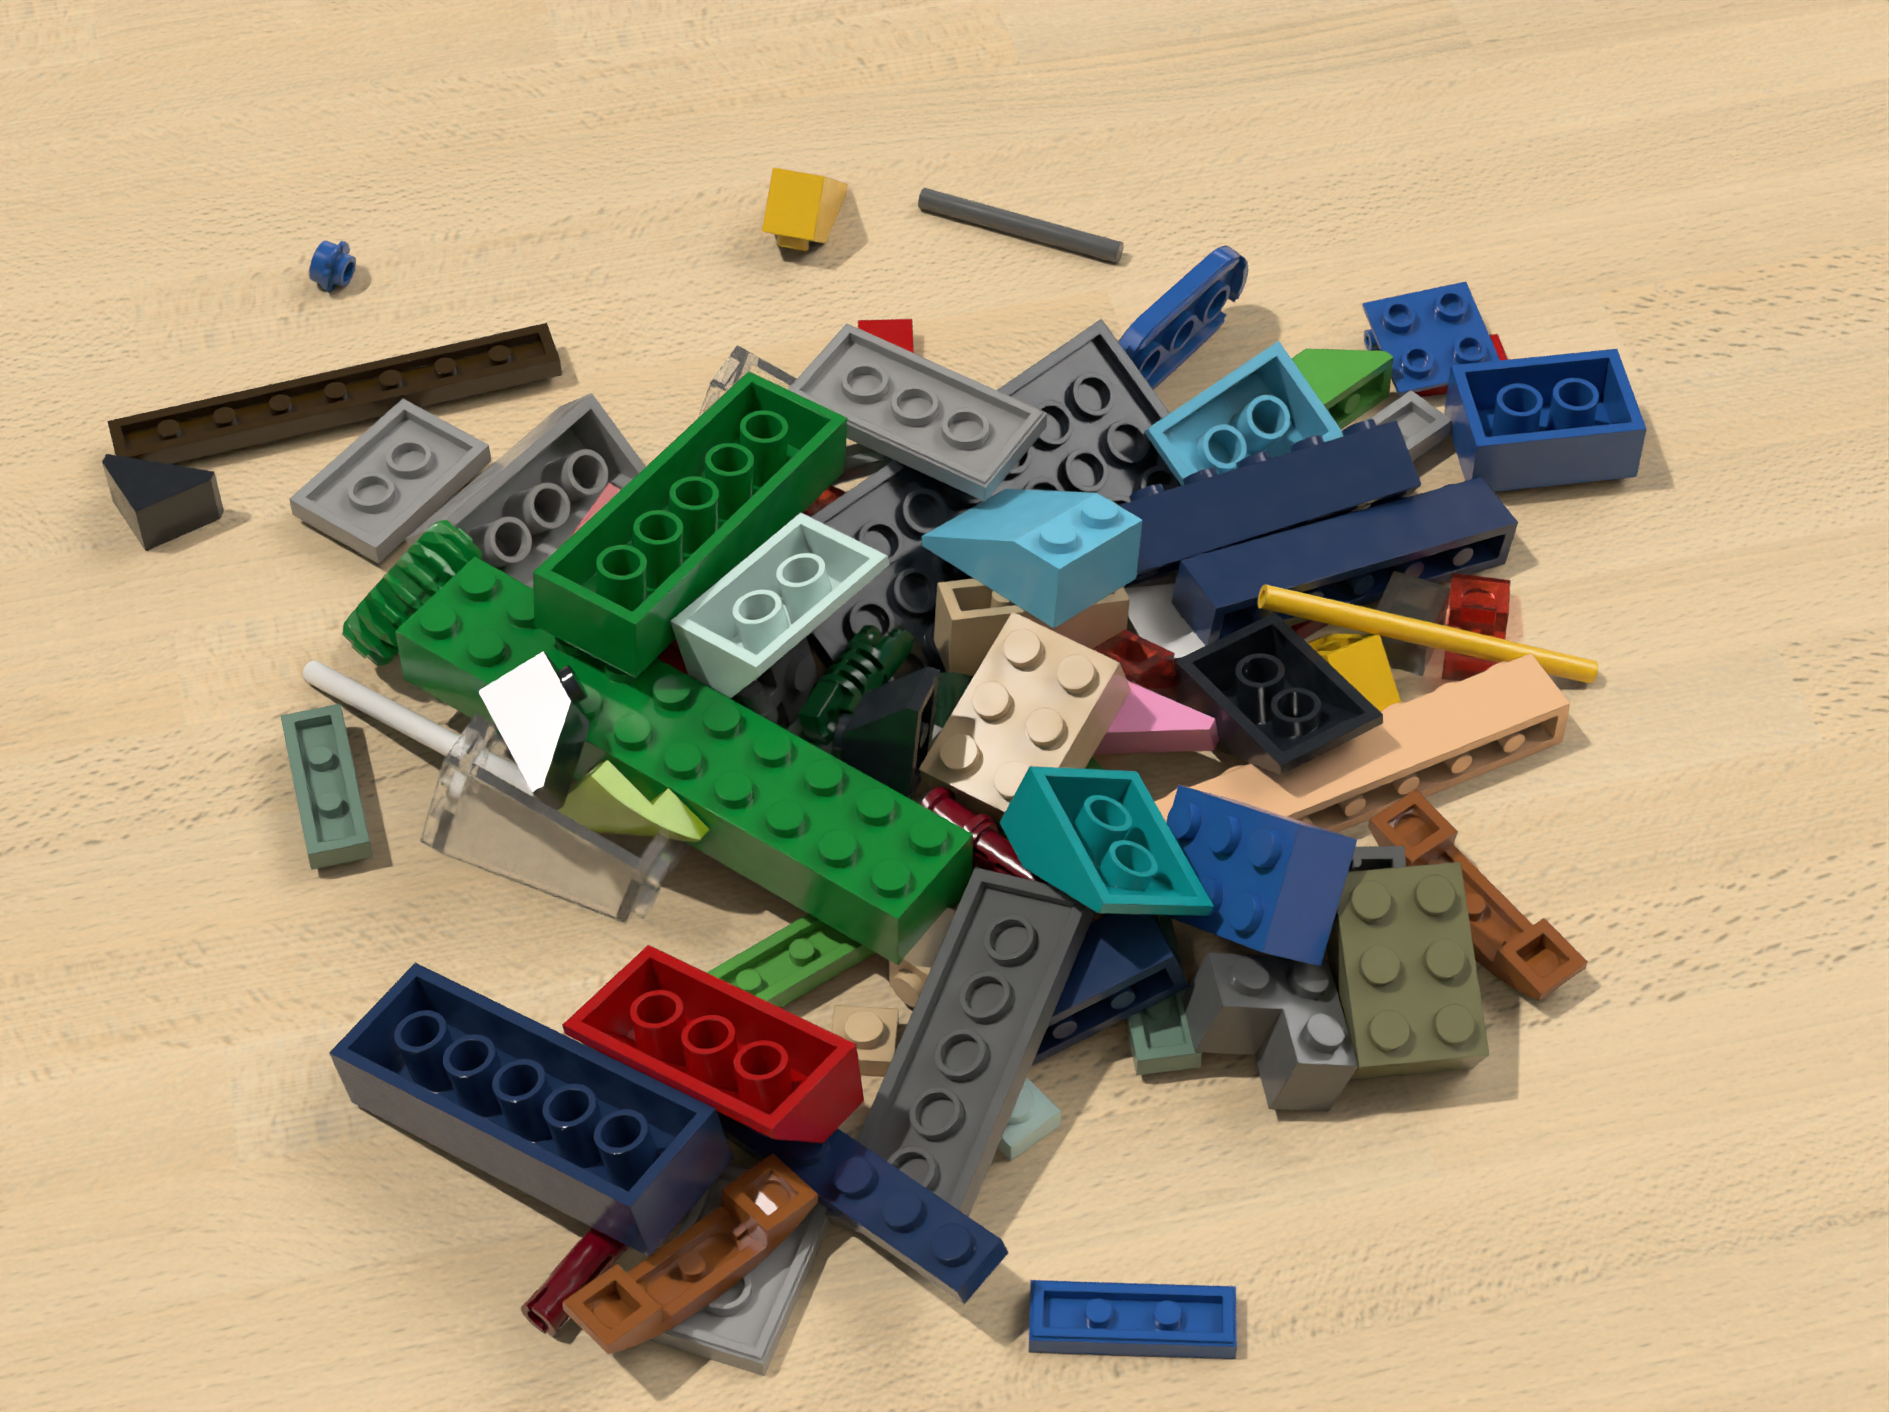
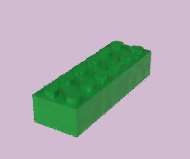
(688, 521)

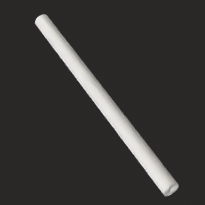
(402, 718)

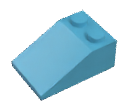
(1245, 413)
(1043, 549)

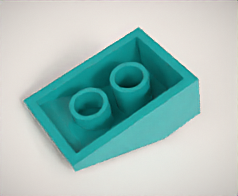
(1102, 842)

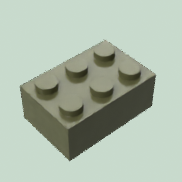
(1407, 971)

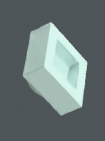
(1029, 1122)

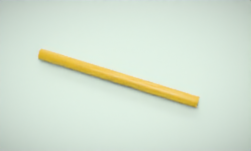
(1422, 632)

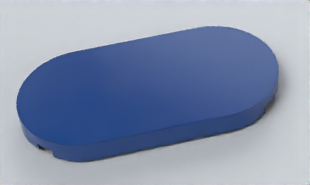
(1175, 323)

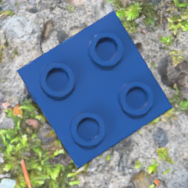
(1428, 335)

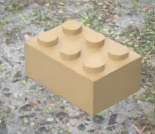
(1027, 706)

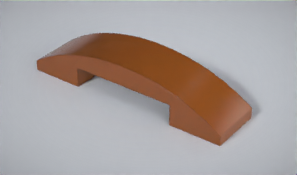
(1504, 941)
(696, 1265)

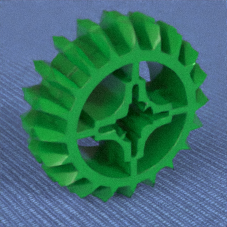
(407, 587)

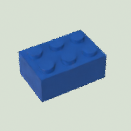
(1545, 420)
(1264, 872)

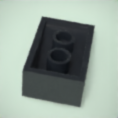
(1272, 696)

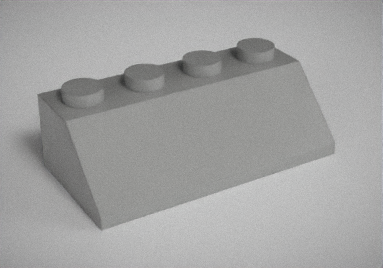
(541, 488)

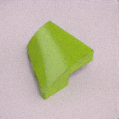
(611, 804)

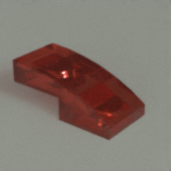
(1478, 607)
(1141, 660)

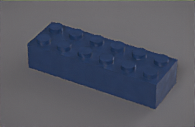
(533, 1107)

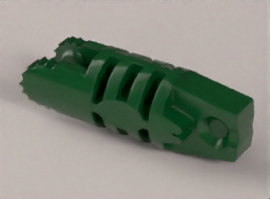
(859, 668)

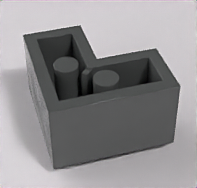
(1280, 1014)

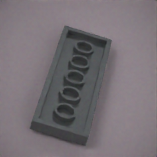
(974, 1034)

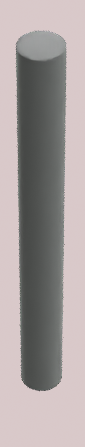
(1021, 225)

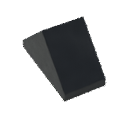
(162, 498)

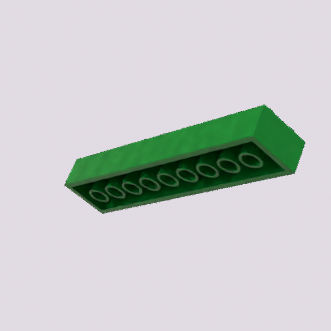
(769, 797)

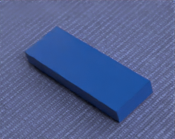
(1133, 1319)

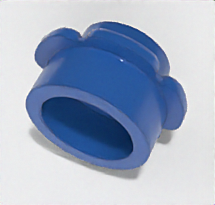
(332, 265)

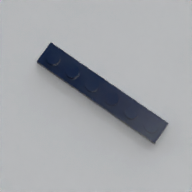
(885, 1207)

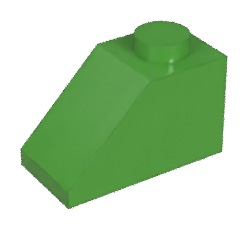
(1347, 379)

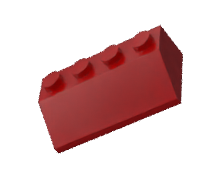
(723, 1047)

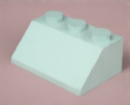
(772, 602)

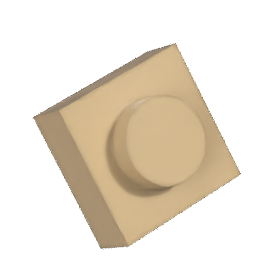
(872, 1031)

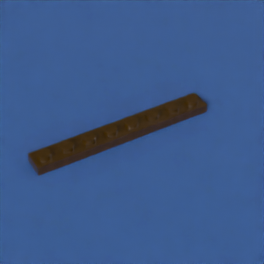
(337, 397)

